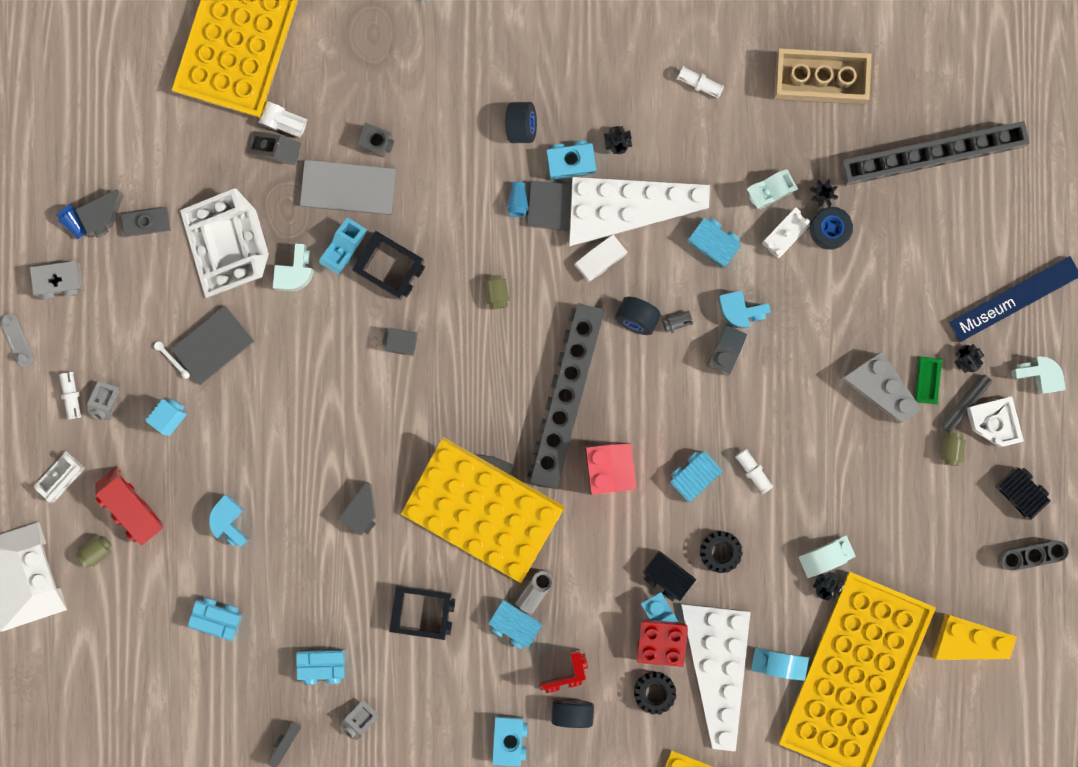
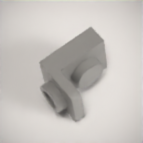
(102, 401)
(358, 720)

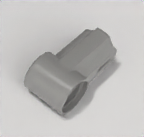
(534, 593)

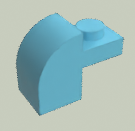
(344, 246)
(735, 312)
(222, 520)
(658, 609)
(780, 664)

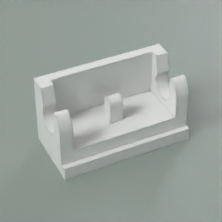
(786, 233)
(59, 477)

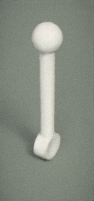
(160, 347)

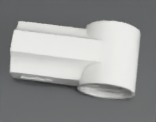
(276, 118)

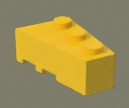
(967, 640)

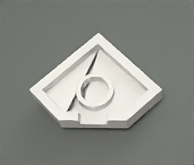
(996, 422)

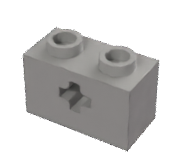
(43, 277)

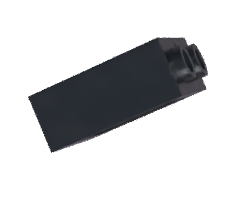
(370, 251)
(397, 611)

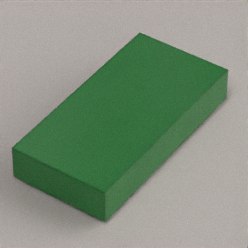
(928, 380)

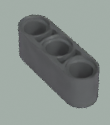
(1044, 555)

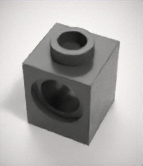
(368, 133)
(400, 341)

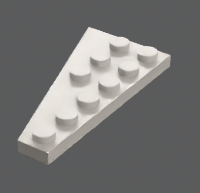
(618, 206)
(719, 655)

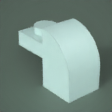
(772, 189)
(296, 277)
(1047, 374)
(827, 557)

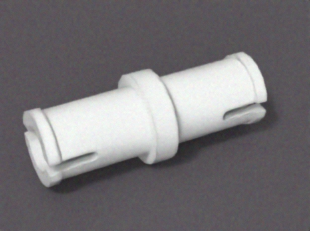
(700, 82)
(70, 395)
(754, 471)

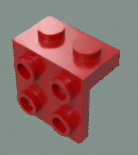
(662, 643)
(579, 664)

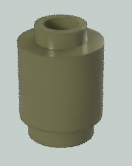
(496, 292)
(953, 448)
(94, 551)

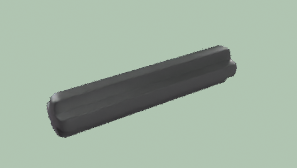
(968, 400)

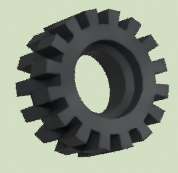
(735, 552)
(669, 693)

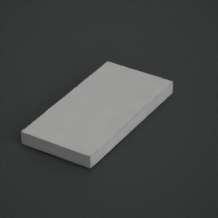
(348, 187)

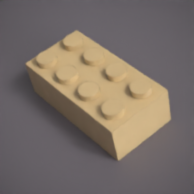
(822, 76)

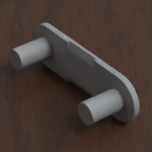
(17, 340)

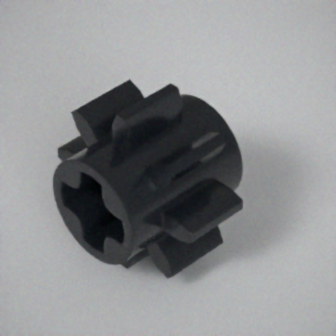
(618, 140)
(826, 186)
(969, 358)
(828, 586)

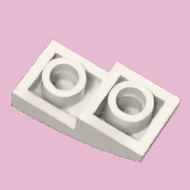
(601, 258)

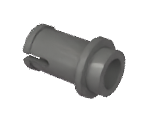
(677, 321)

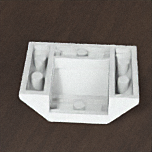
(225, 241)
(26, 579)

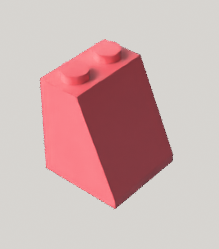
(610, 468)

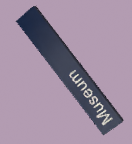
(1014, 299)

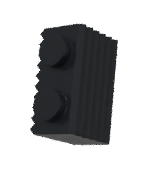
(1023, 492)
(669, 576)

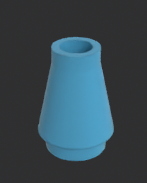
(517, 201)

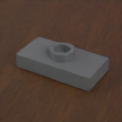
(146, 222)
(283, 744)

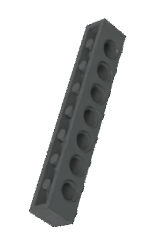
(934, 153)
(592, 317)

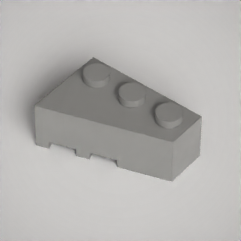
(883, 387)

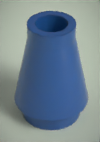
(70, 220)

